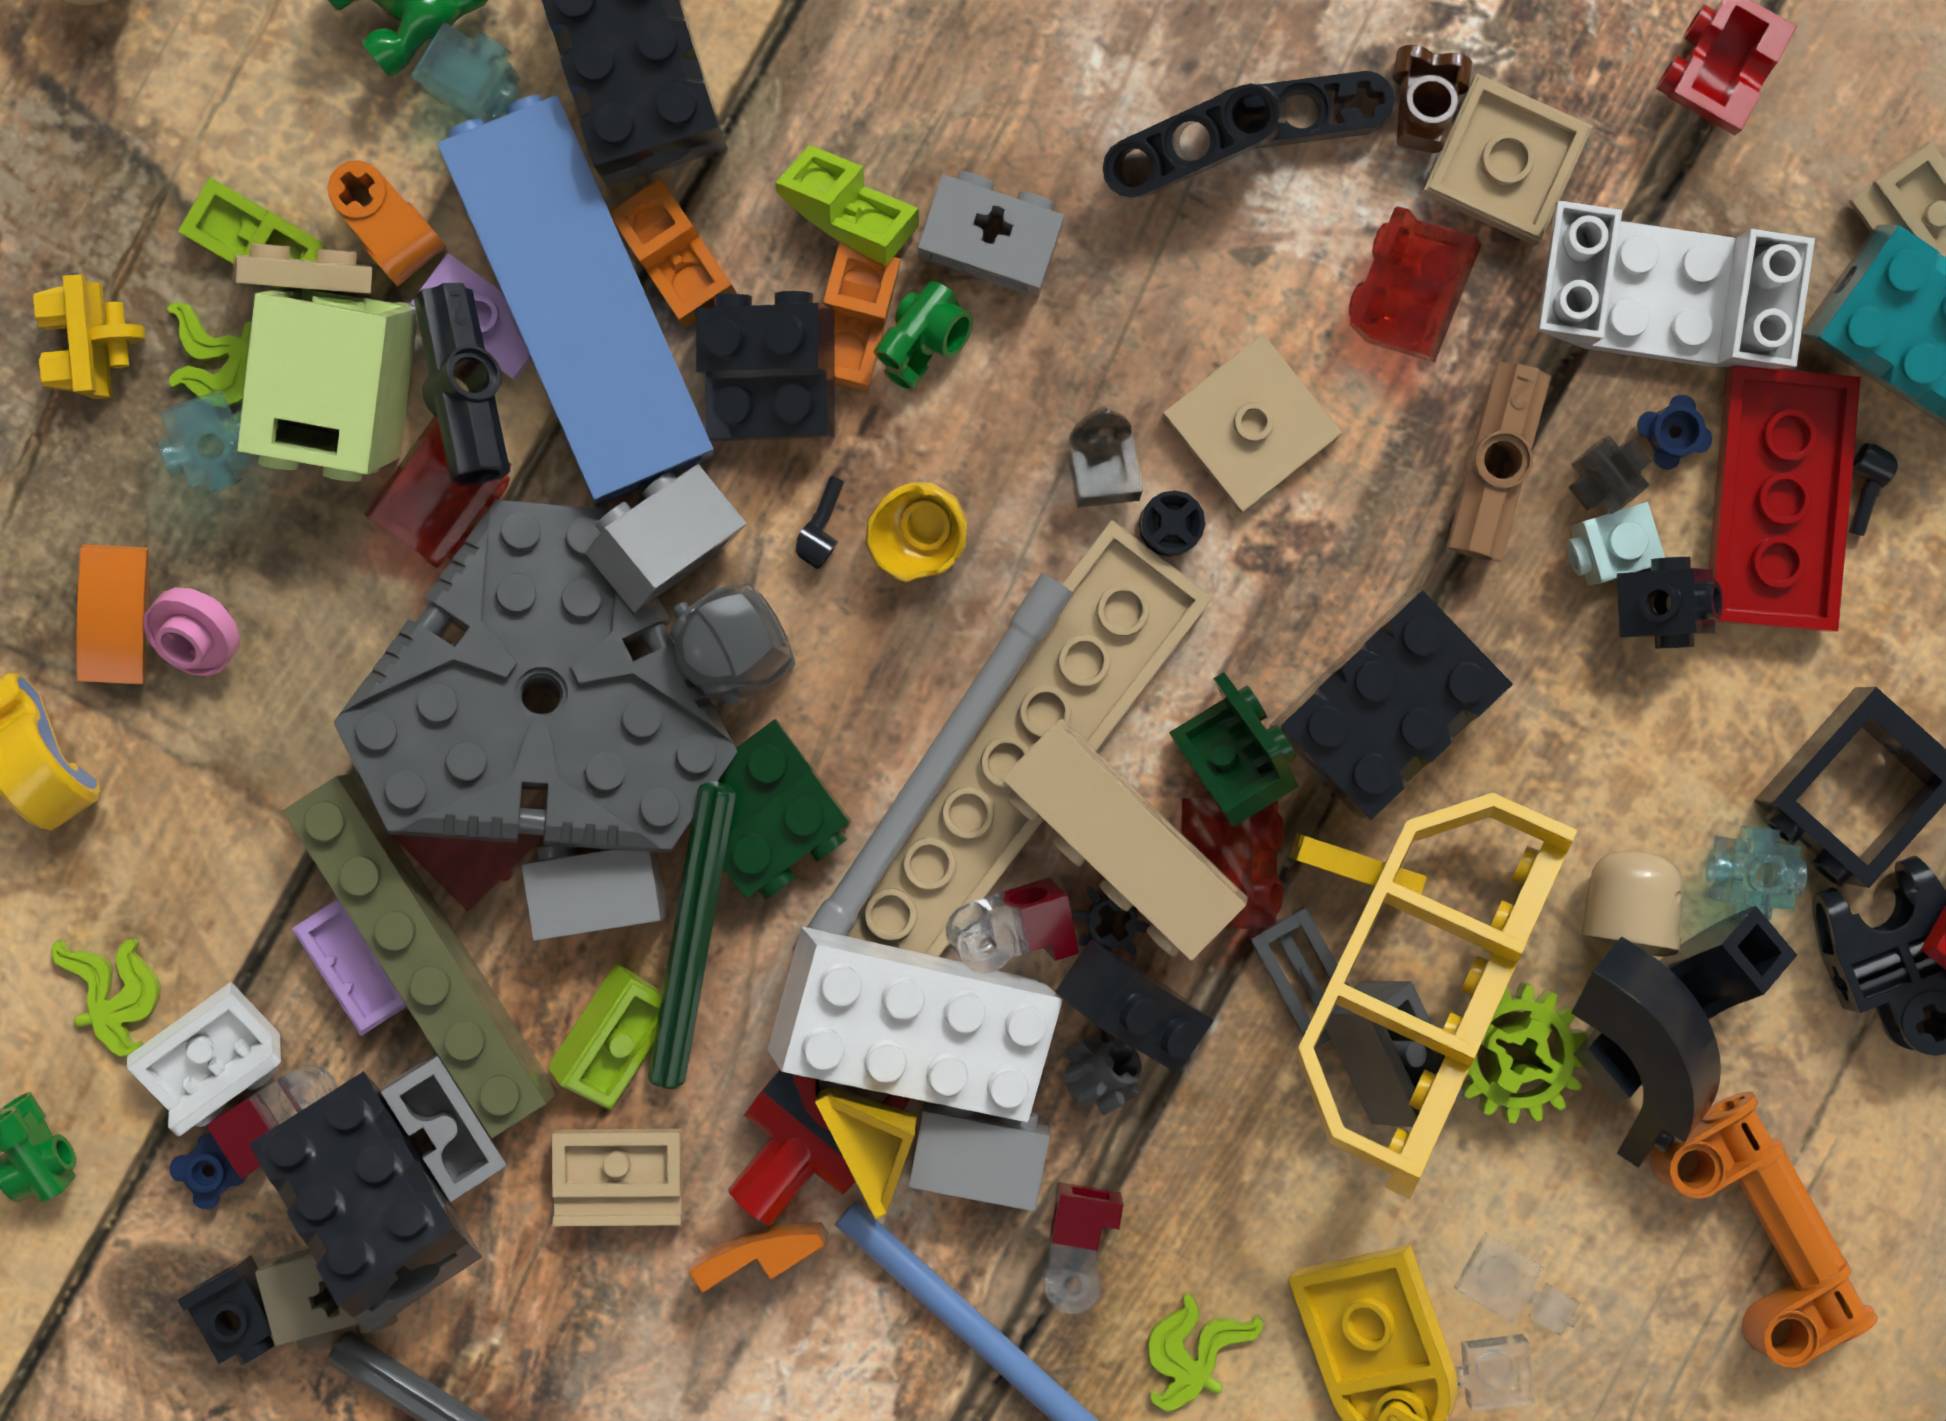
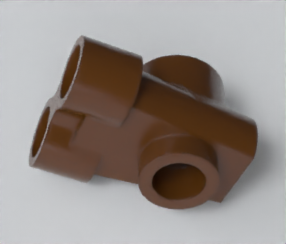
(1428, 95)

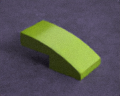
(834, 198)
(230, 222)

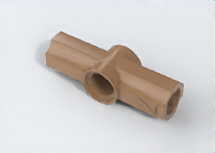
(1506, 421)

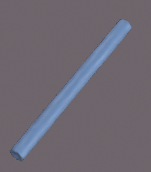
(960, 1316)

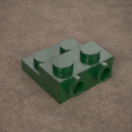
(777, 812)

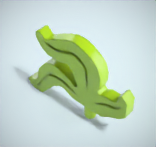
(204, 347)
(132, 1004)
(1173, 1359)

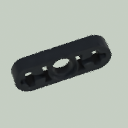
(1349, 119)

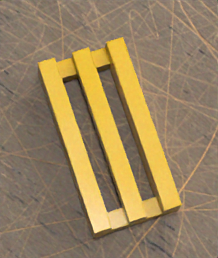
(1349, 863)

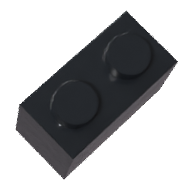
(1133, 1006)

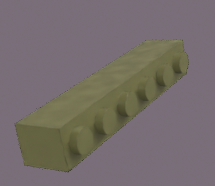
(421, 953)

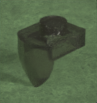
(1103, 460)

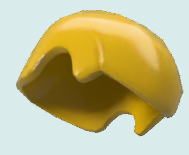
(916, 531)

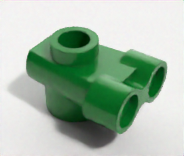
(923, 326)
(32, 1157)

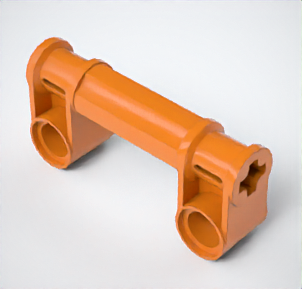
(1821, 1297)

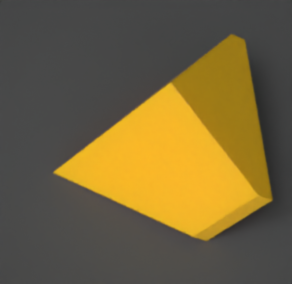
(871, 1140)

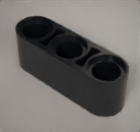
(1163, 148)

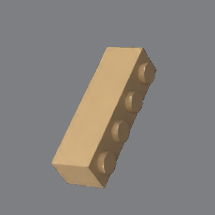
(1124, 840)

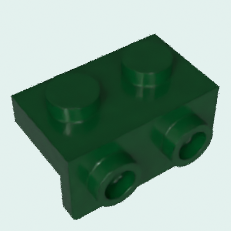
(1235, 754)

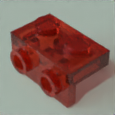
(1412, 285)
(427, 507)
(1242, 854)

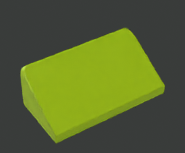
(609, 1038)

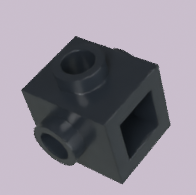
(1669, 602)

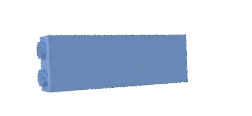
(575, 298)

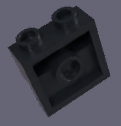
(767, 367)

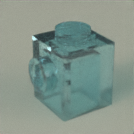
(468, 74)

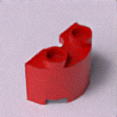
(1727, 61)

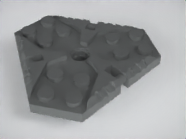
(446, 725)

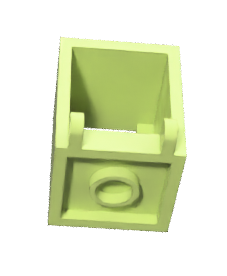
(329, 366)

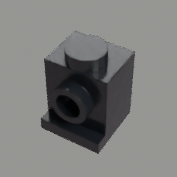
(235, 1291)

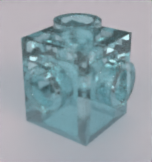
(186, 425)
(1734, 866)

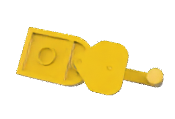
(1377, 1337)

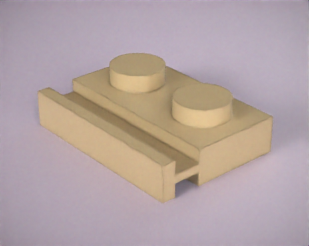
(1909, 196)
(273, 267)
(617, 1177)

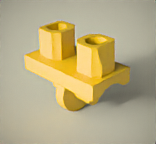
(95, 337)

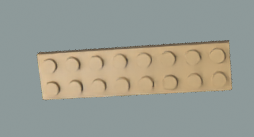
(1086, 671)

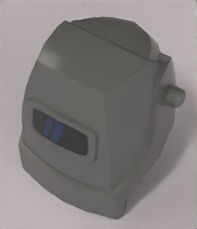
(731, 643)

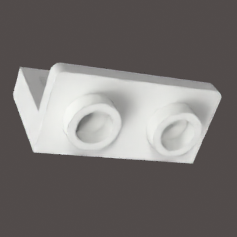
(208, 1058)

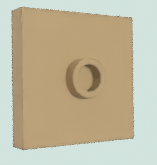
(1506, 159)
(1251, 423)

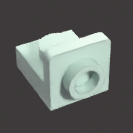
(1614, 544)

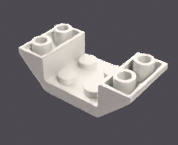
(1674, 290)

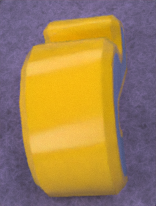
(32, 768)

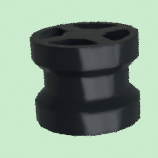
(1179, 516)

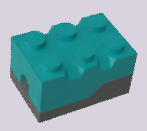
(1891, 318)

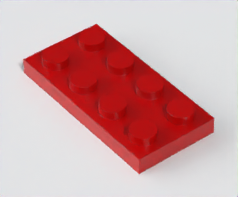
(1783, 496)

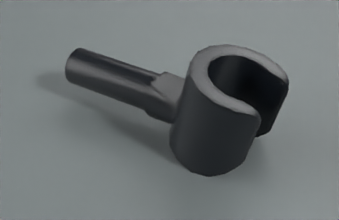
(1878, 469)
(812, 542)

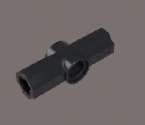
(466, 419)

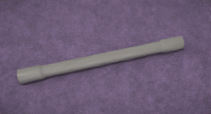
(1026, 630)

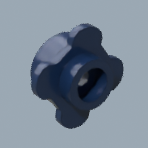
(1684, 416)
(190, 1168)

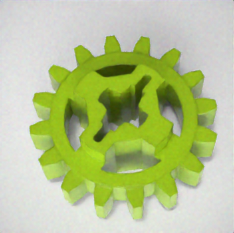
(1530, 1031)

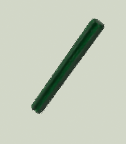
(691, 934)

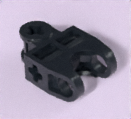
(1885, 962)

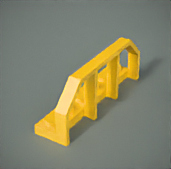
(1485, 981)

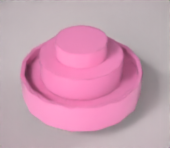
(191, 631)

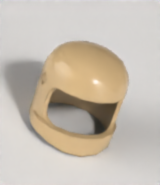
(1635, 899)

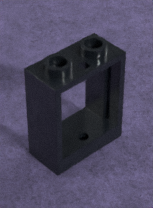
(1904, 739)

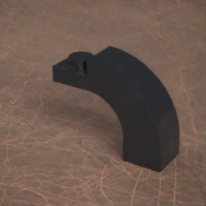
(1720, 968)
(1666, 1038)

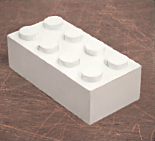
(913, 1025)

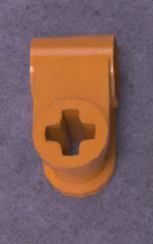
(388, 226)

